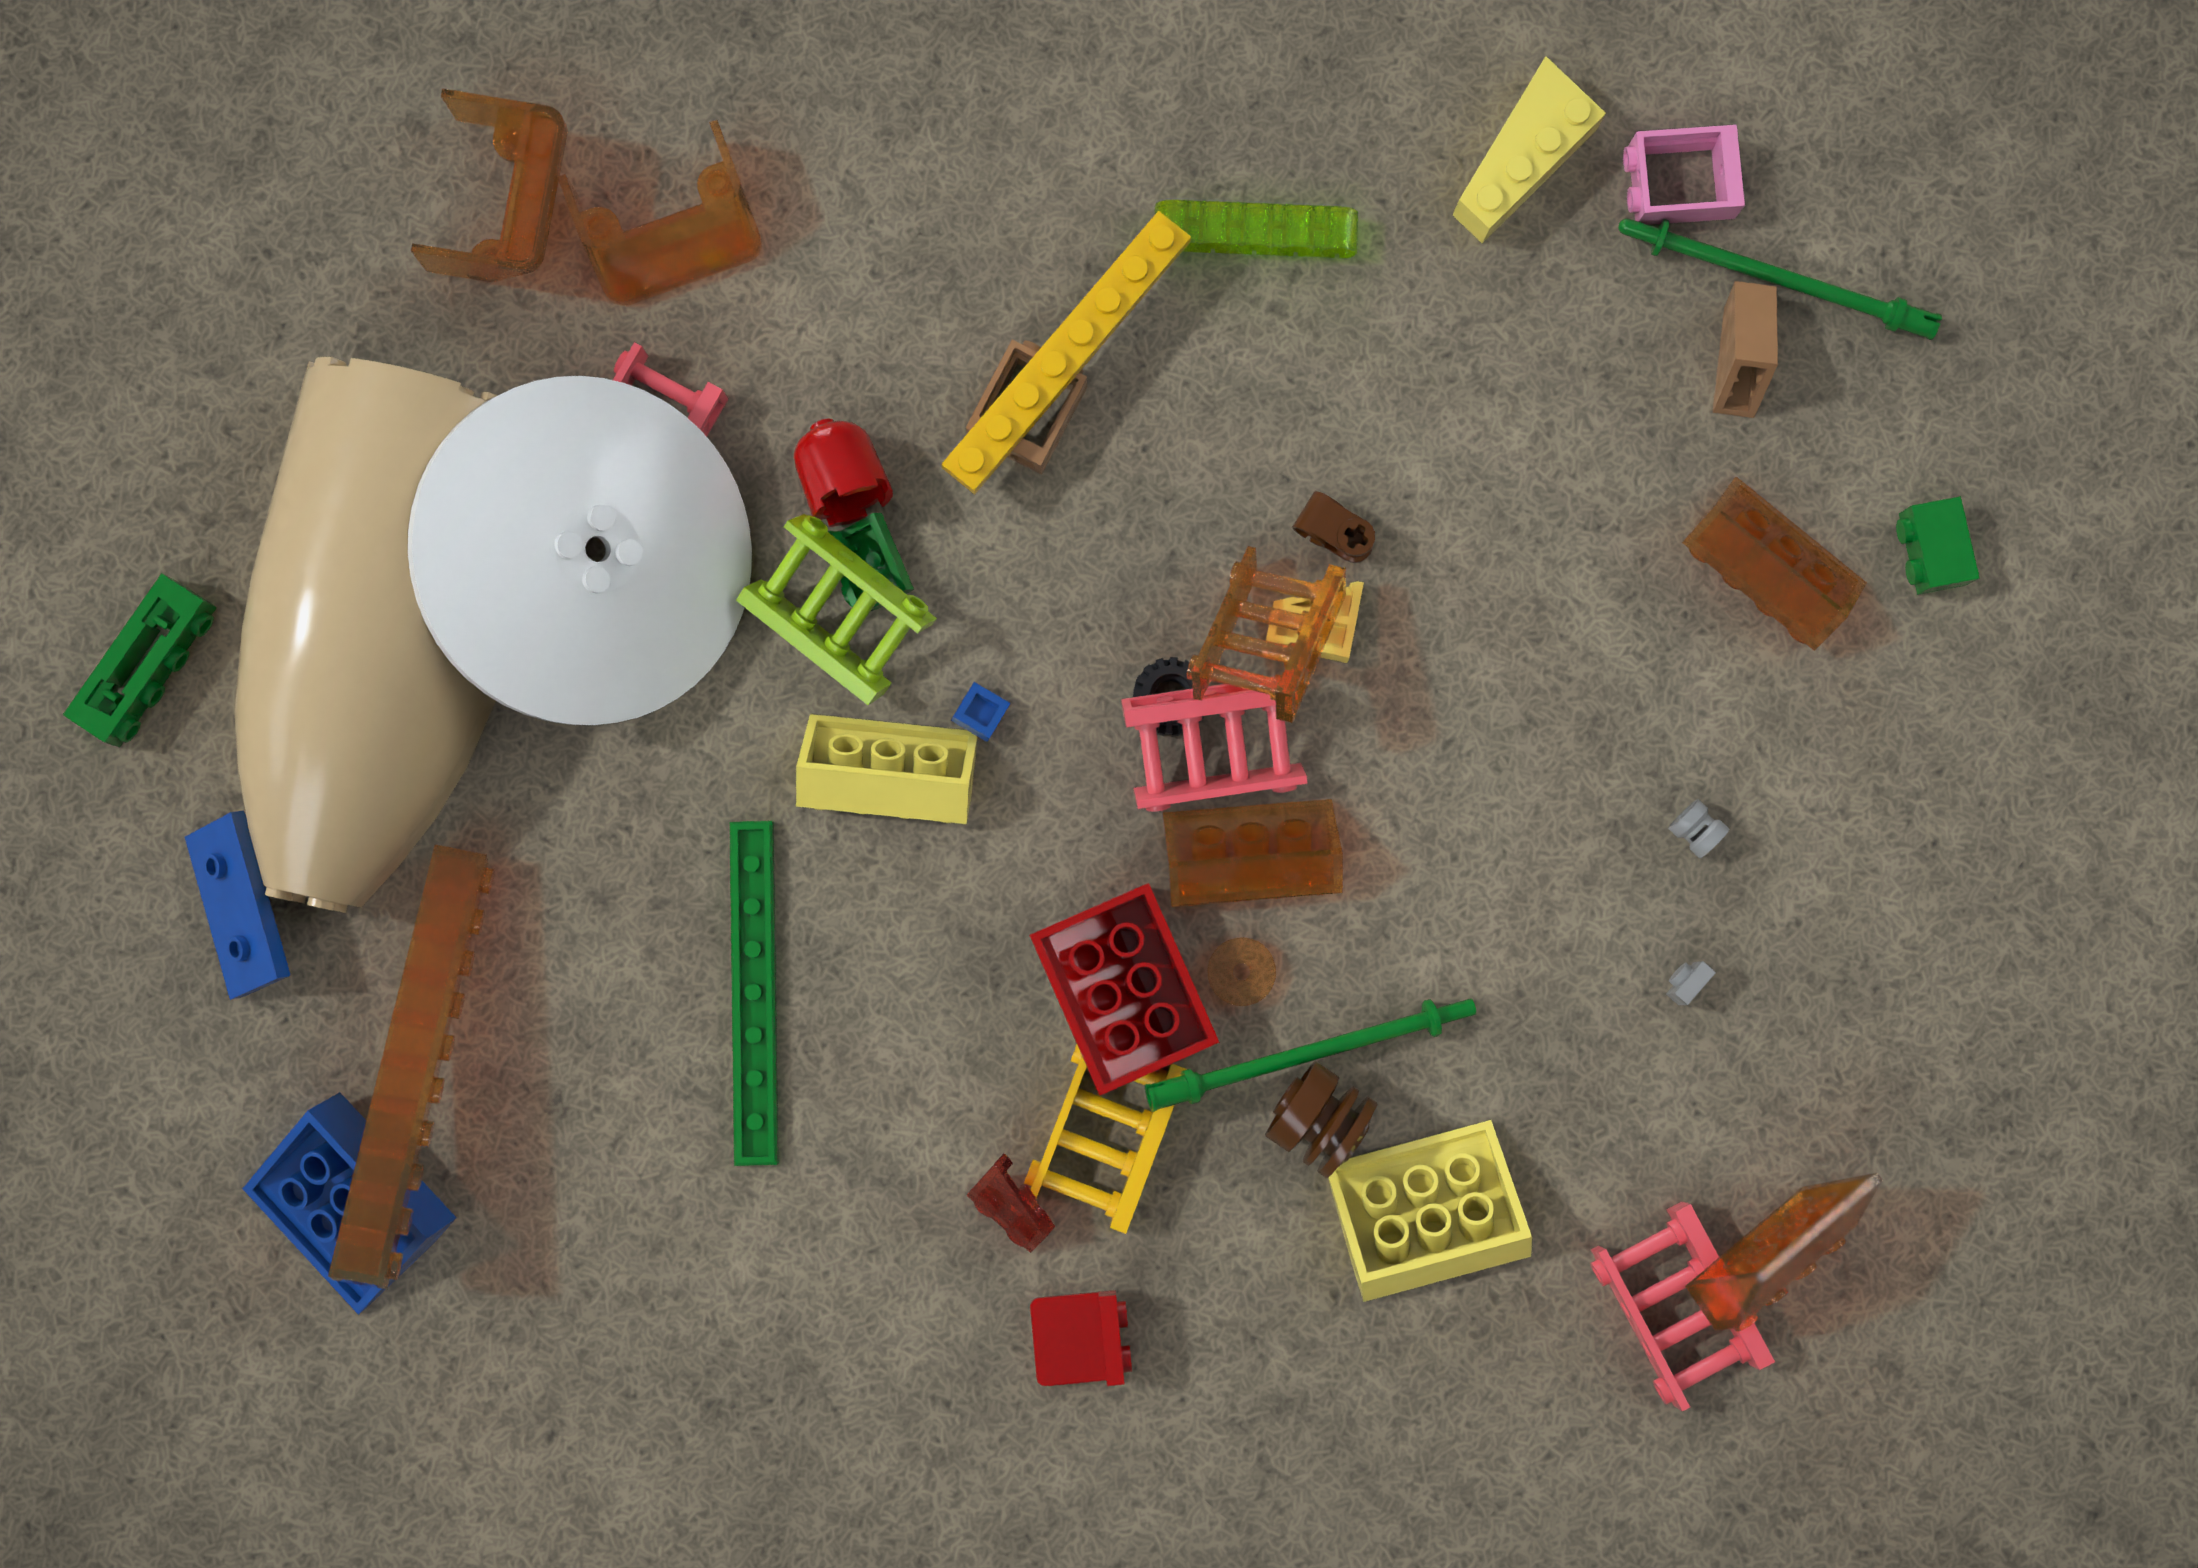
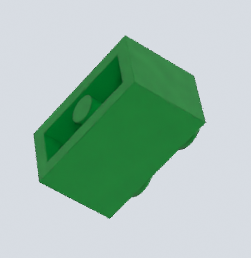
(1937, 545)

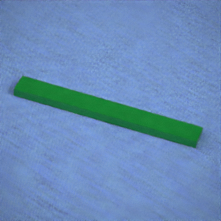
(753, 993)

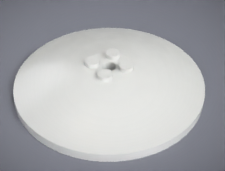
(507, 565)

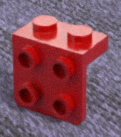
(1080, 1338)

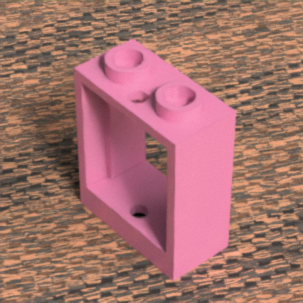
(1726, 168)

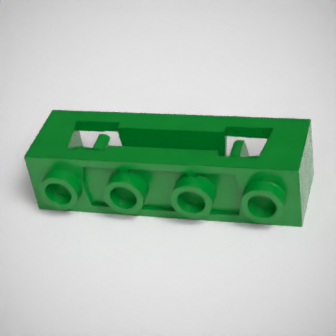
(115, 716)

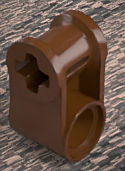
(1329, 524)

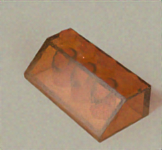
(1775, 564)
(1253, 852)

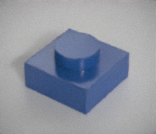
(980, 712)

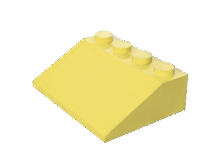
(1429, 1211)

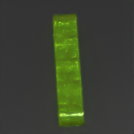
(1265, 228)

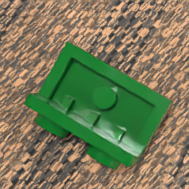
(874, 544)

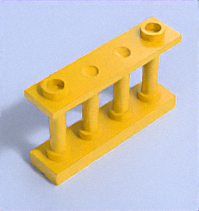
(1132, 1164)

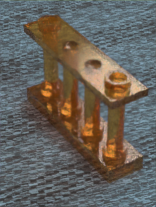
(1298, 658)

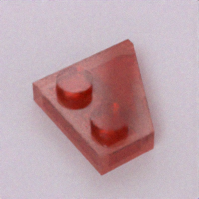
(1011, 1206)

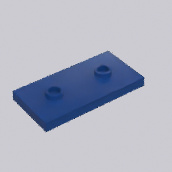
(237, 905)

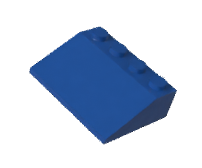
(308, 1186)

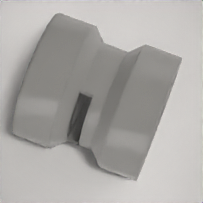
(1692, 822)

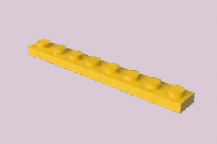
(1066, 352)

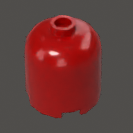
(840, 472)

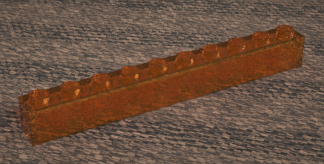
(410, 1069)

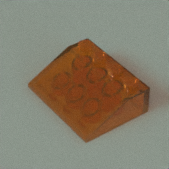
(1780, 1250)

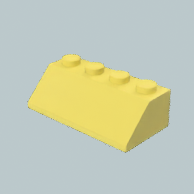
(886, 769)

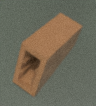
(1746, 349)

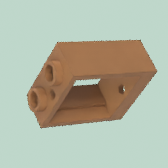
(1026, 452)

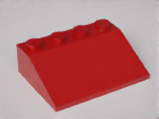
(1124, 989)

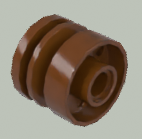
(1315, 1115)

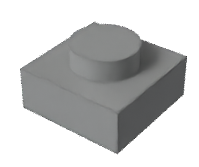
(1689, 981)

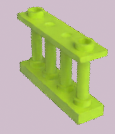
(800, 625)

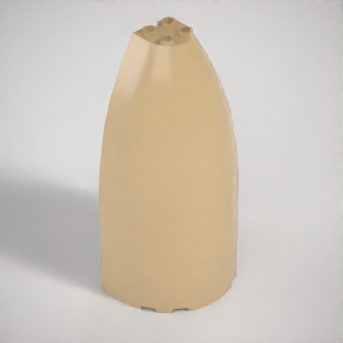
(341, 693)

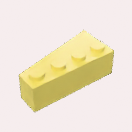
(1534, 142)

